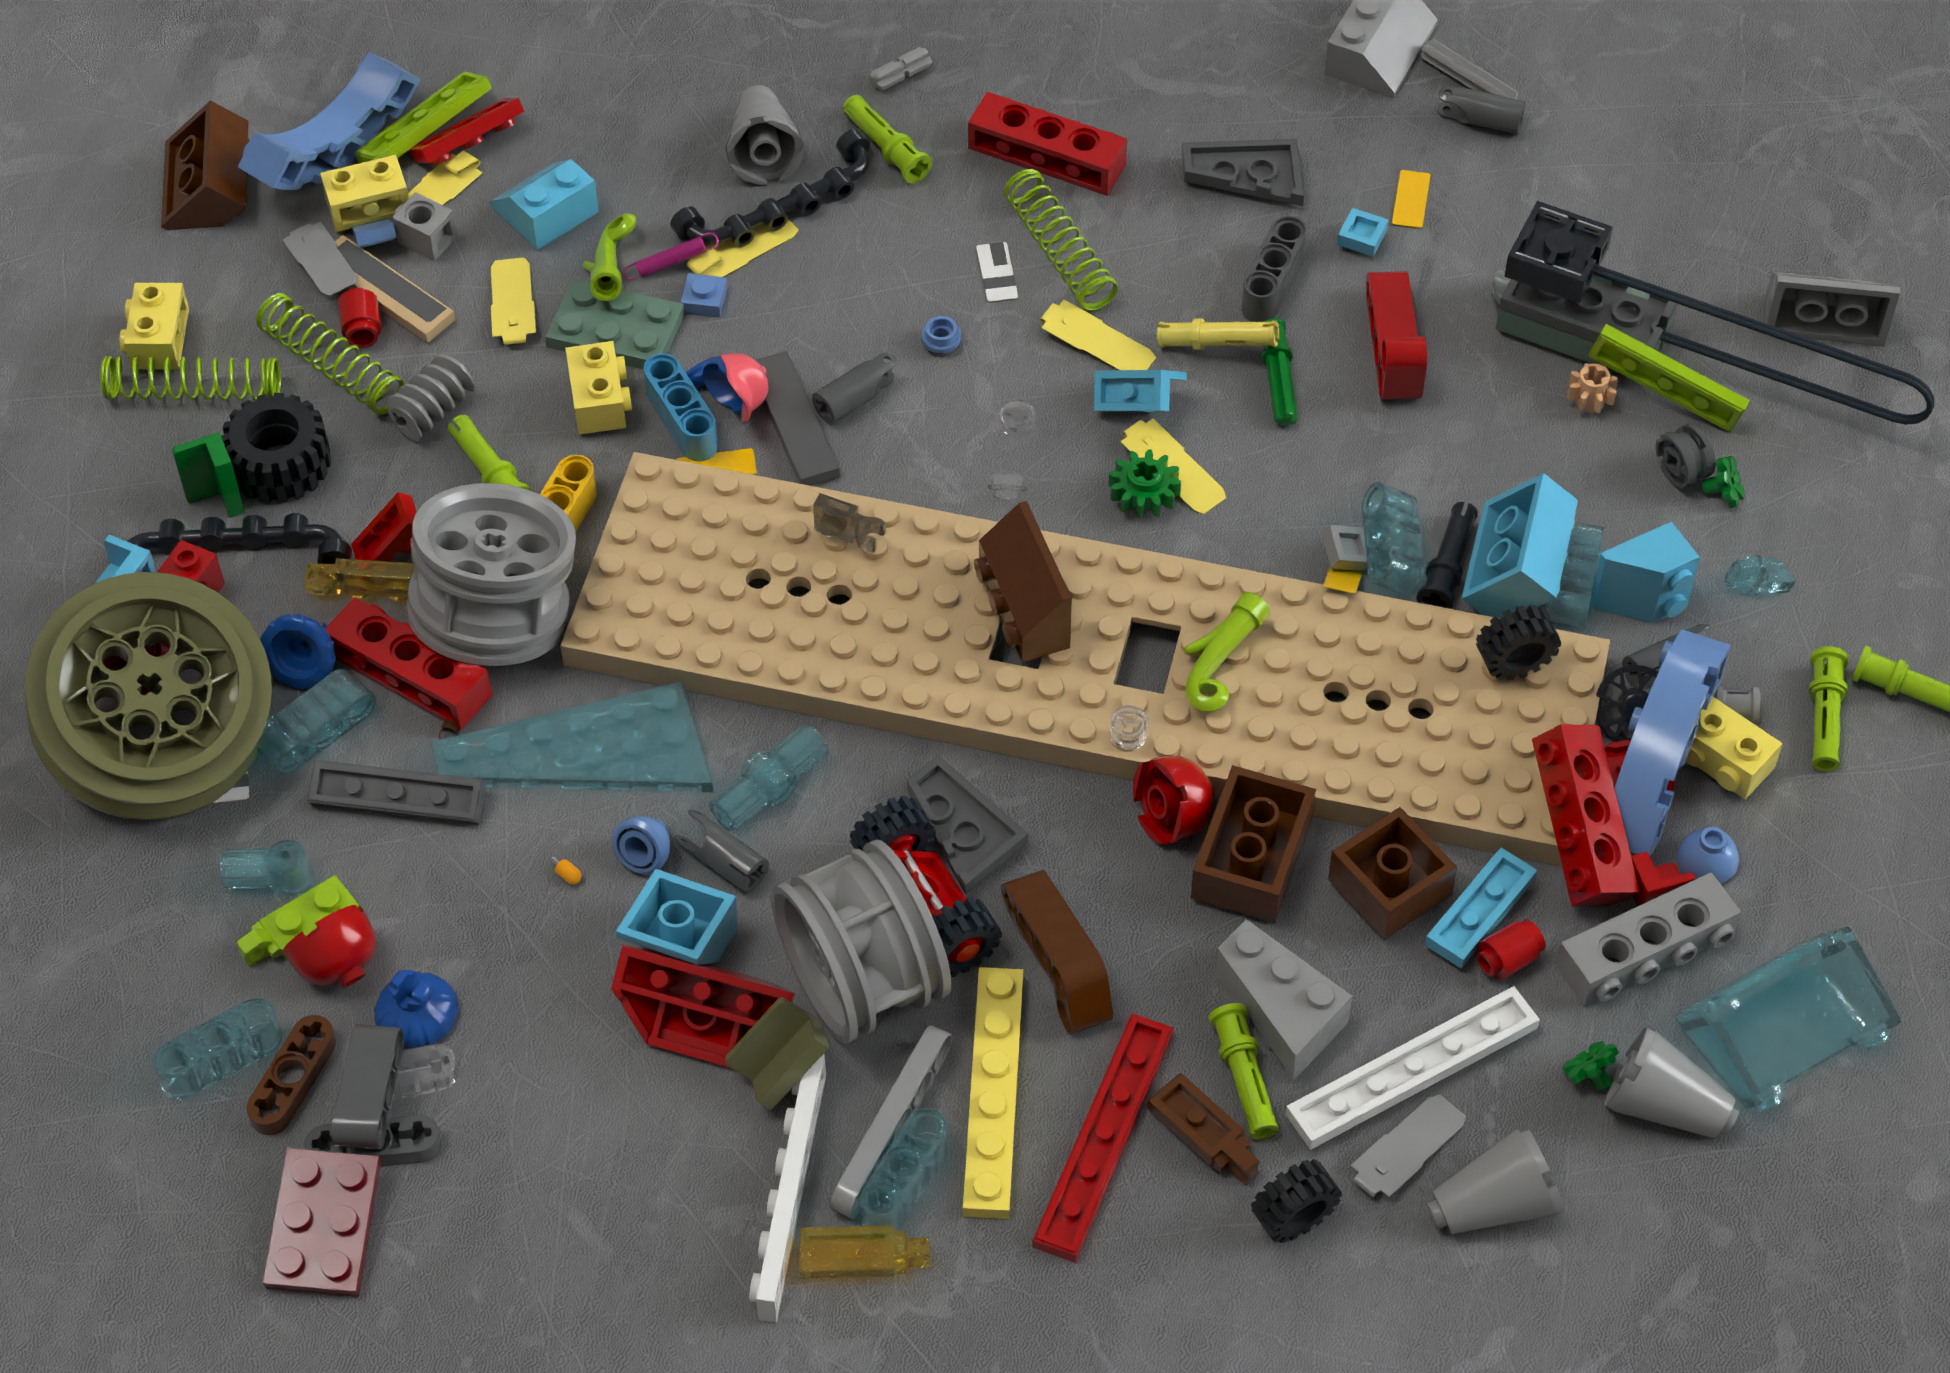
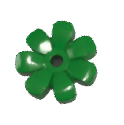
(1725, 482)
(1592, 1065)

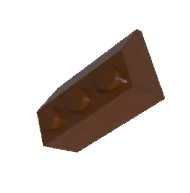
(202, 170)
(1025, 585)

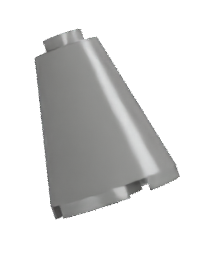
(763, 138)
(1669, 1089)
(1498, 1188)

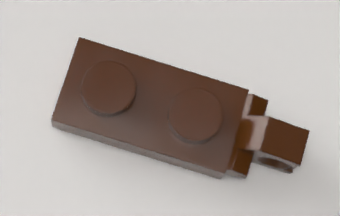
(1204, 1128)

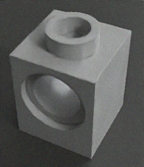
(424, 226)

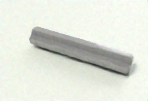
(1464, 70)

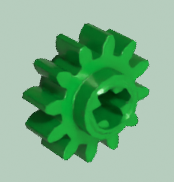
(1144, 483)

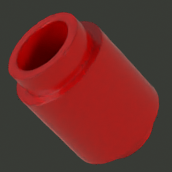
(359, 317)
(1510, 949)

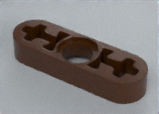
(291, 1094)

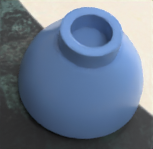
(641, 844)
(1707, 852)

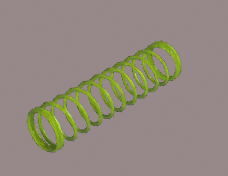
(1032, 192)
(284, 317)
(269, 378)

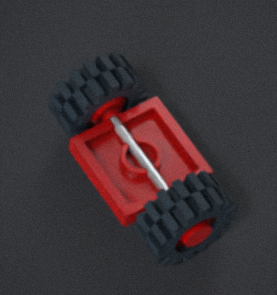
(962, 923)

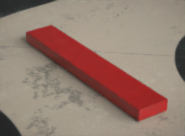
(1103, 1138)

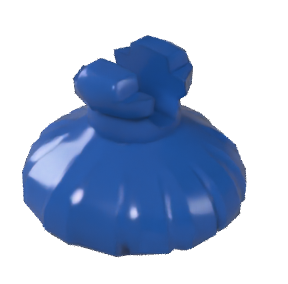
(298, 650)
(419, 1005)

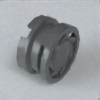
(1686, 455)

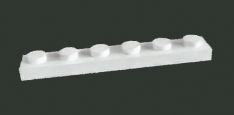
(1411, 1067)
(784, 1203)

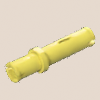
(1202, 334)

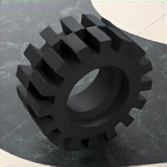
(1518, 642)
(1296, 1201)

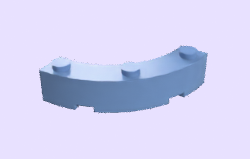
(334, 135)
(1665, 734)

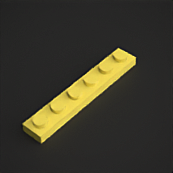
(993, 1093)

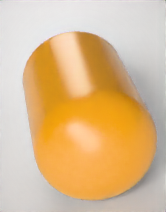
(567, 871)

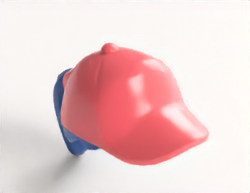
(732, 381)

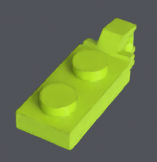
(282, 925)

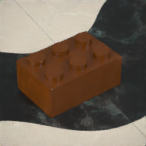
(1253, 843)

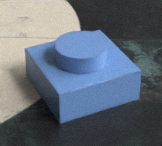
(704, 294)

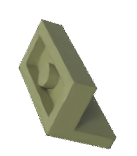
(778, 1050)

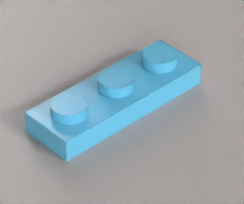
(1481, 907)

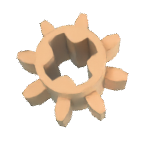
(1592, 388)

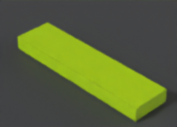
(425, 117)
(1668, 378)

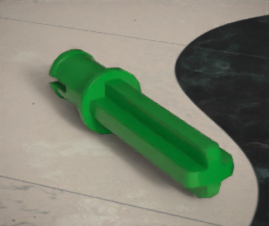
(1280, 379)

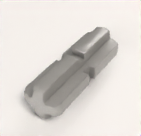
(896, 71)

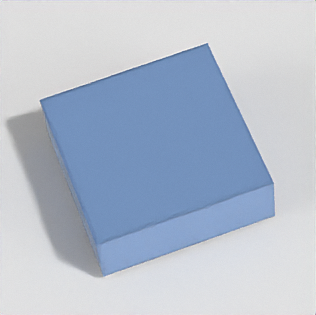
(374, 232)

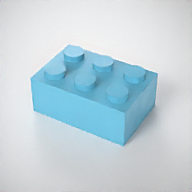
(1520, 547)

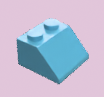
(549, 202)
(1646, 576)
(681, 919)

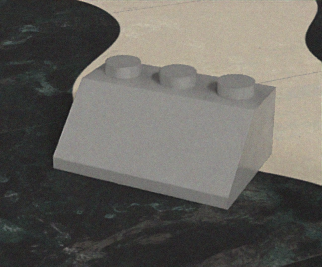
(1379, 43)
(1831, 307)

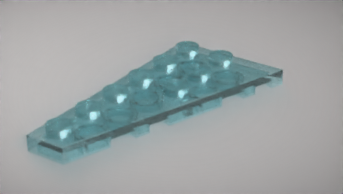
(593, 746)

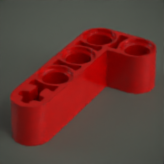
(1397, 348)

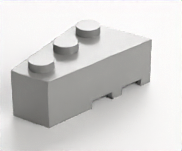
(1284, 995)

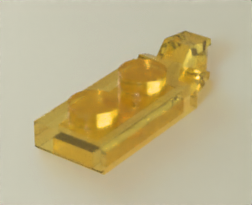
(359, 578)
(860, 1252)

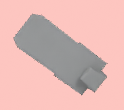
(321, 259)
(1406, 1148)

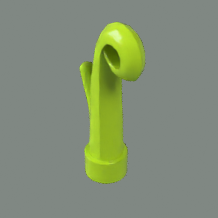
(605, 277)
(1217, 645)

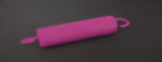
(670, 256)

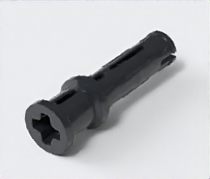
(1445, 570)

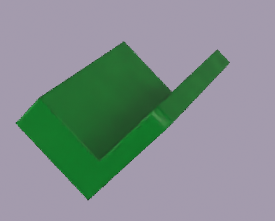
(208, 471)

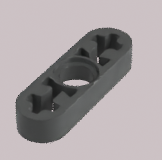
(404, 1126)

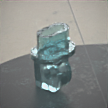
(1759, 575)

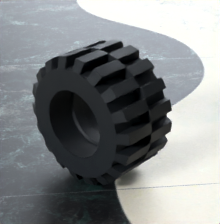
(273, 423)

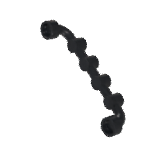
(851, 145)
(252, 535)

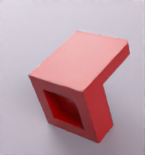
(1656, 880)

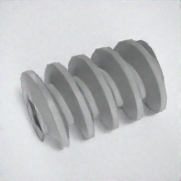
(429, 394)

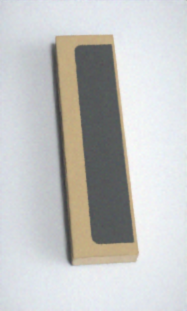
(396, 294)

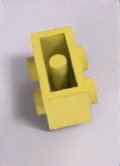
(363, 190)
(155, 324)
(596, 387)
(1733, 749)

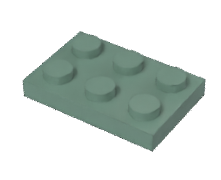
(633, 321)

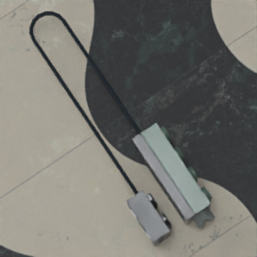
(1564, 298)

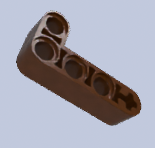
(1061, 950)

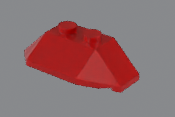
(688, 1005)

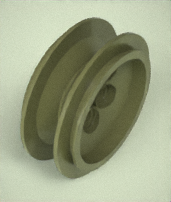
(178, 764)

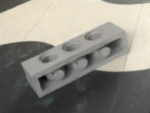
(1699, 902)

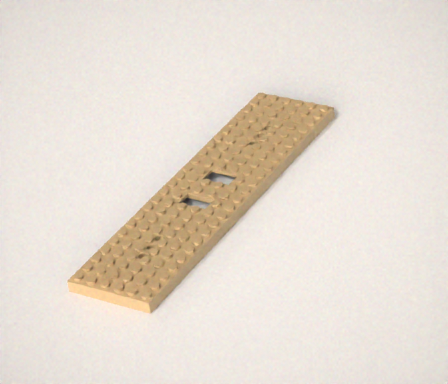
(920, 632)

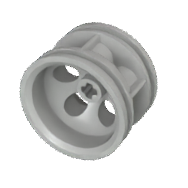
(488, 613)
(860, 939)

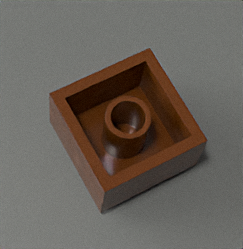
(1392, 872)

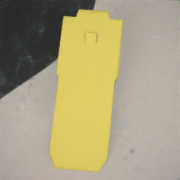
(445, 179)
(729, 257)
(512, 300)
(1095, 337)
(1197, 486)

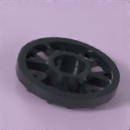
(1628, 699)

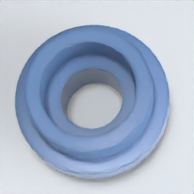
(941, 334)

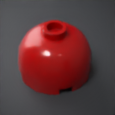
(1173, 797)
(334, 949)

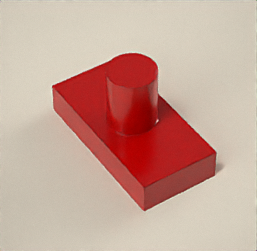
(388, 531)

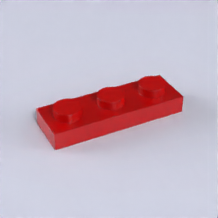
(467, 132)

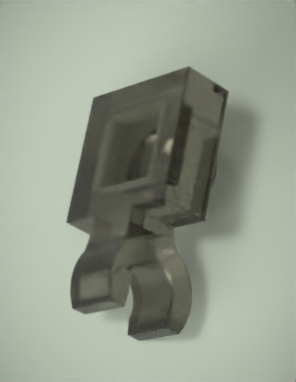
(841, 521)

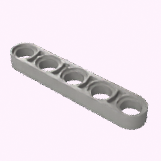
(899, 1105)

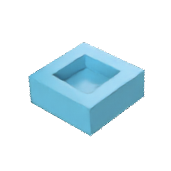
(1362, 232)

